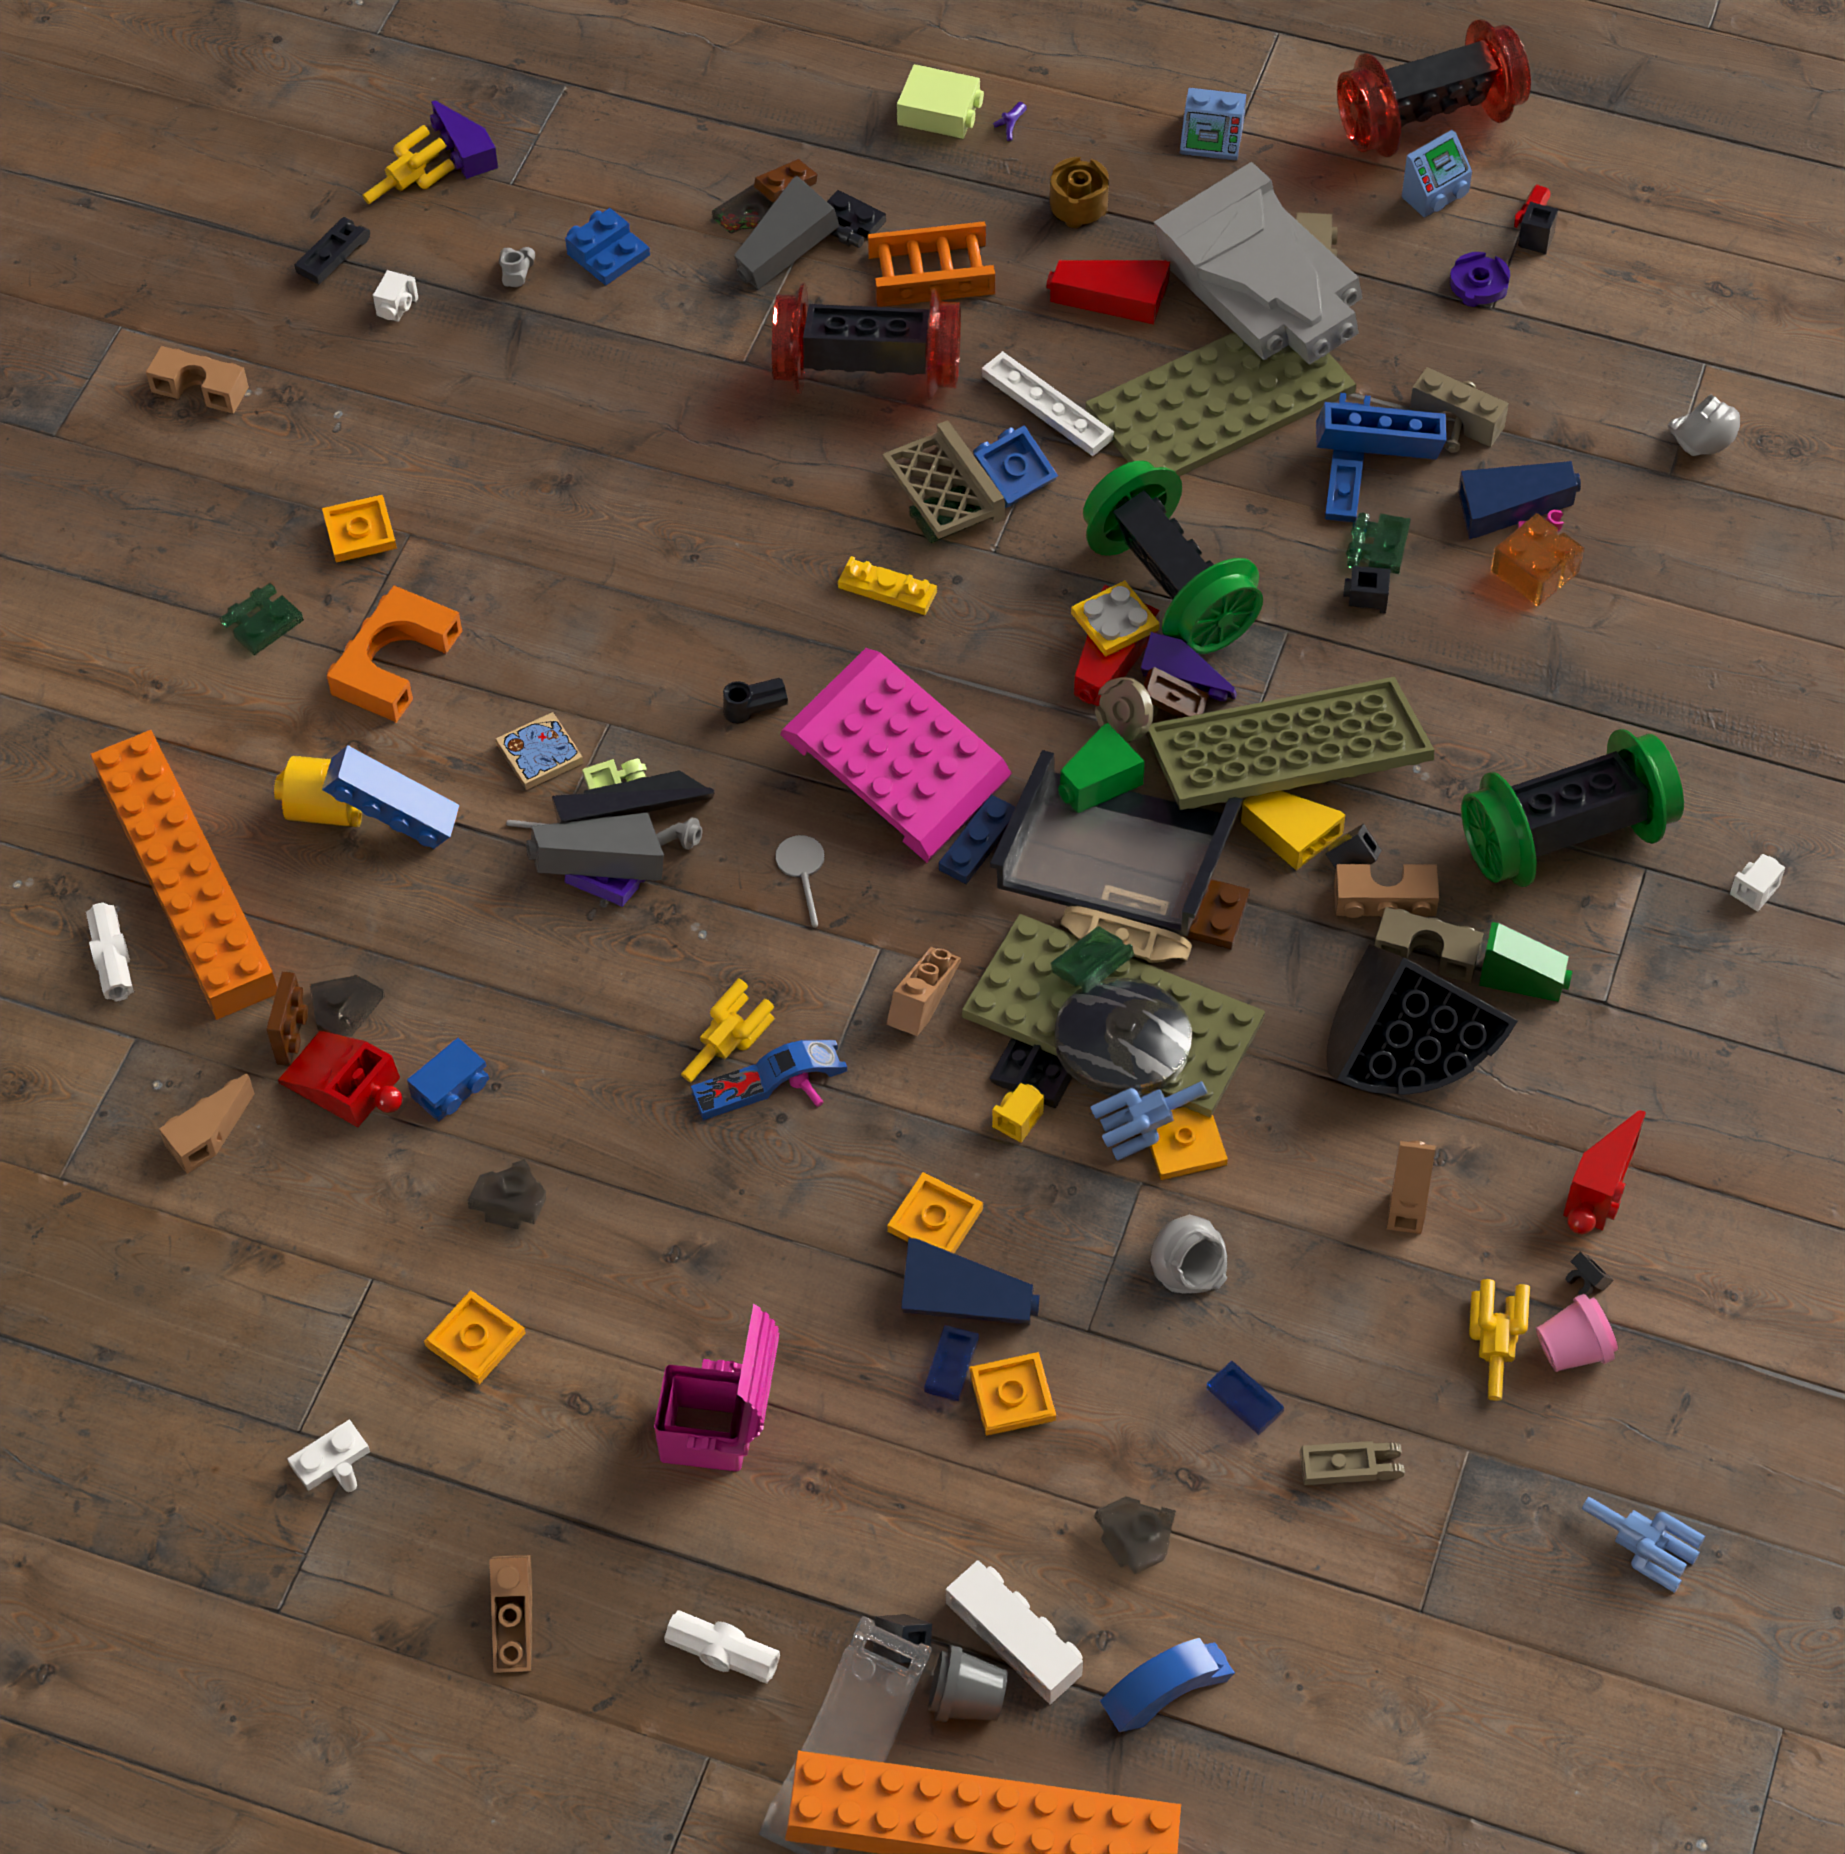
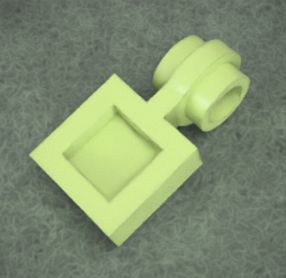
(607, 774)

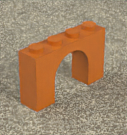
(397, 617)

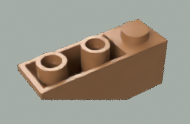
(922, 991)
(205, 1127)
(1410, 1187)
(511, 1613)

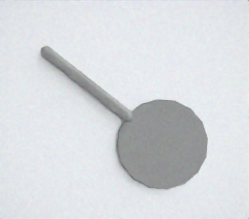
(801, 858)

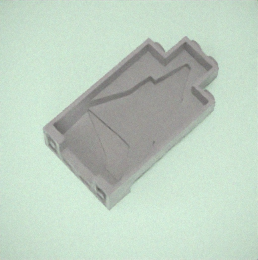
(1260, 268)

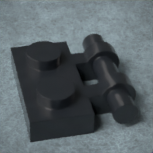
(855, 218)

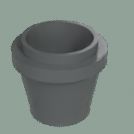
(966, 1687)

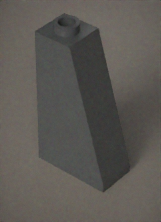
(785, 233)
(598, 847)

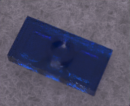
(951, 1363)
(1245, 1397)

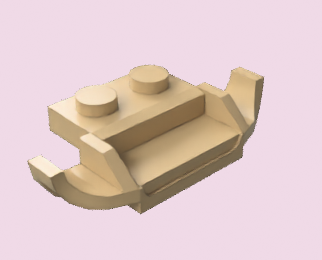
(1147, 941)

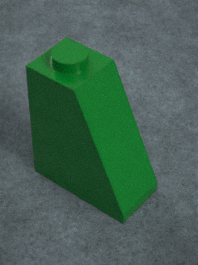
(1100, 771)
(1523, 965)

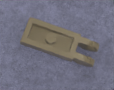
(1349, 1462)

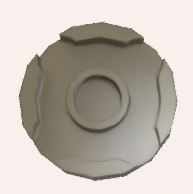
(1126, 708)

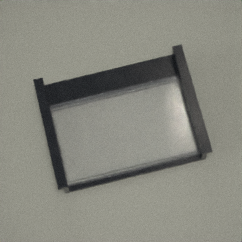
(1119, 857)

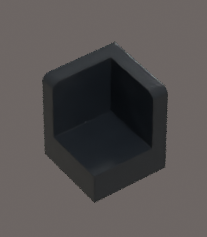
(1538, 227)
(1354, 848)
(906, 1627)

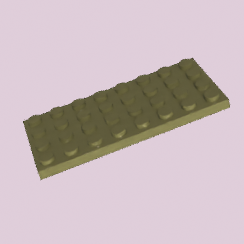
(1215, 402)
(1289, 743)
(1024, 998)

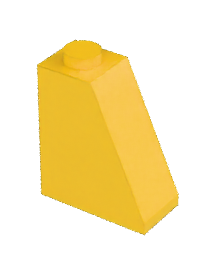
(1292, 825)

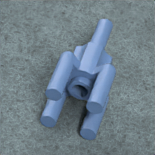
(1143, 1117)
(1650, 1539)

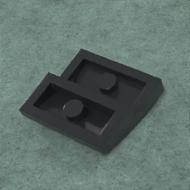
(1034, 1067)

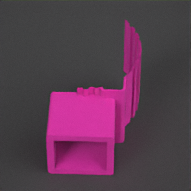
(724, 1388)

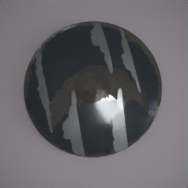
(1123, 1036)

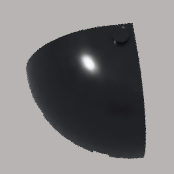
(1409, 1028)

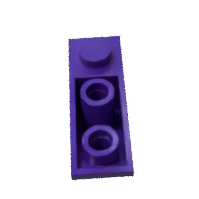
(468, 142)
(1184, 663)

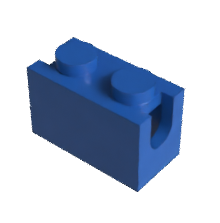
(448, 1079)

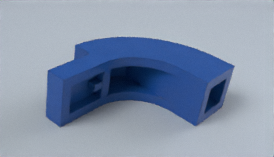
(1162, 1680)

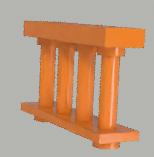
(918, 286)

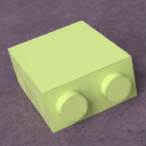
(939, 101)

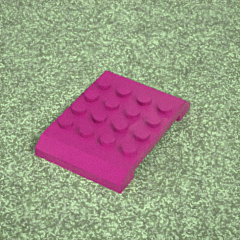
(899, 751)

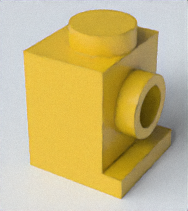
(1018, 1112)

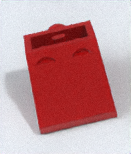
(345, 1077)
(1599, 1177)

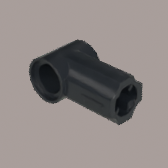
(743, 699)

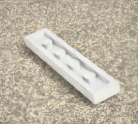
(1047, 403)

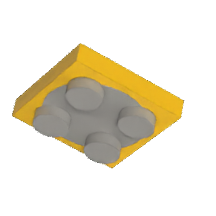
(1115, 618)

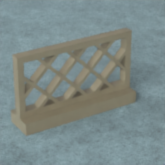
(965, 473)

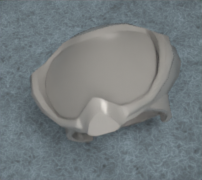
(1707, 428)
(1189, 1256)

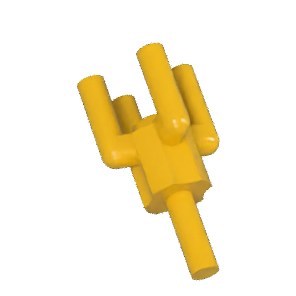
(411, 166)
(729, 1029)
(1498, 1331)

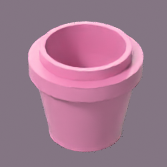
(1578, 1335)

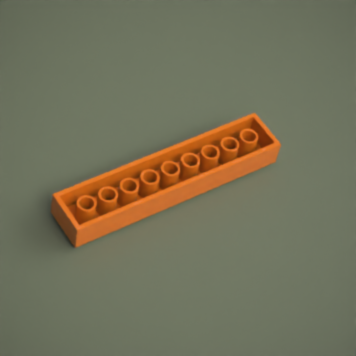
(184, 875)
(946, 1812)

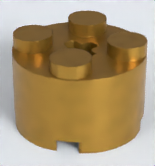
(1079, 191)

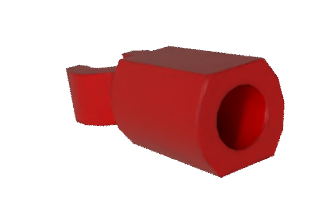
(1537, 195)

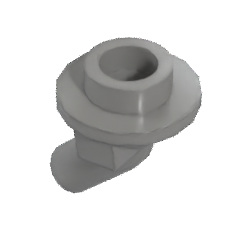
(687, 832)

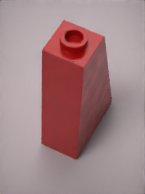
(1111, 286)
(1096, 669)

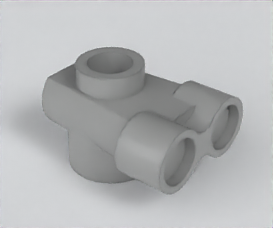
(515, 265)

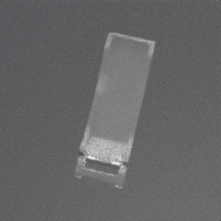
(857, 1715)

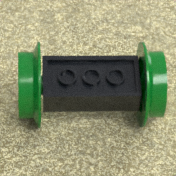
(1209, 601)
(1624, 788)

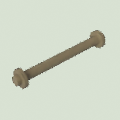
(1453, 445)

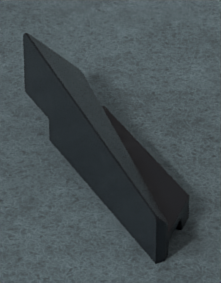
(631, 797)

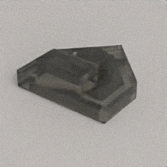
(344, 1003)
(508, 1196)
(1135, 1532)

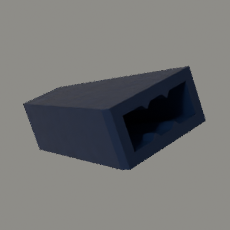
(1511, 494)
(960, 1288)

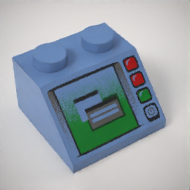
(1213, 124)
(1436, 174)

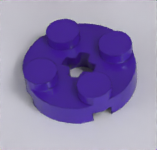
(1479, 291)

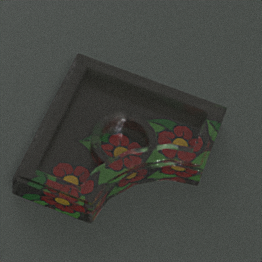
(742, 210)

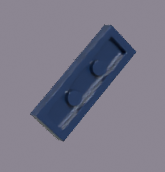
(977, 840)

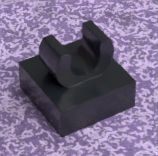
(1590, 1272)

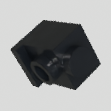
(1368, 588)

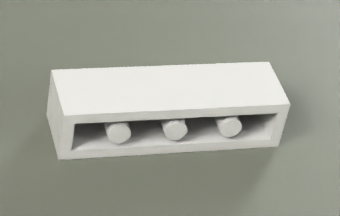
(1015, 1631)

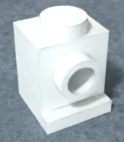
(394, 295)
(1757, 881)

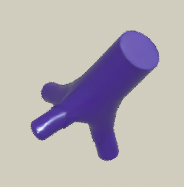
(1010, 118)

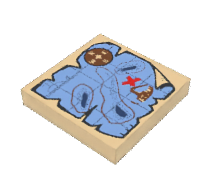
(539, 751)

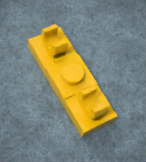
(887, 586)

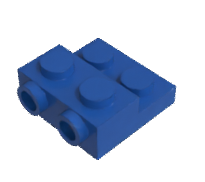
(605, 246)
(1015, 464)

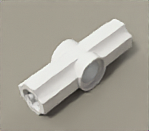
(109, 952)
(722, 1646)

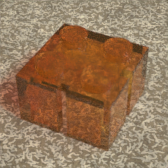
(1537, 559)

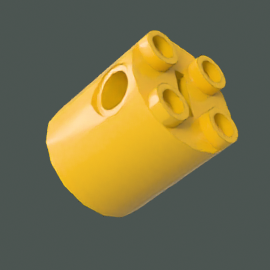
(303, 798)

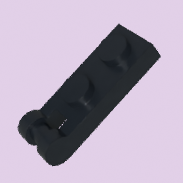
(331, 250)

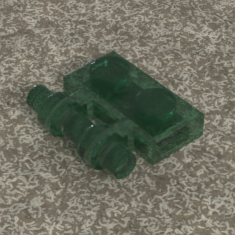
(1389, 541)
(266, 625)

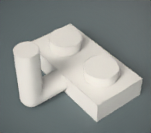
(329, 1457)

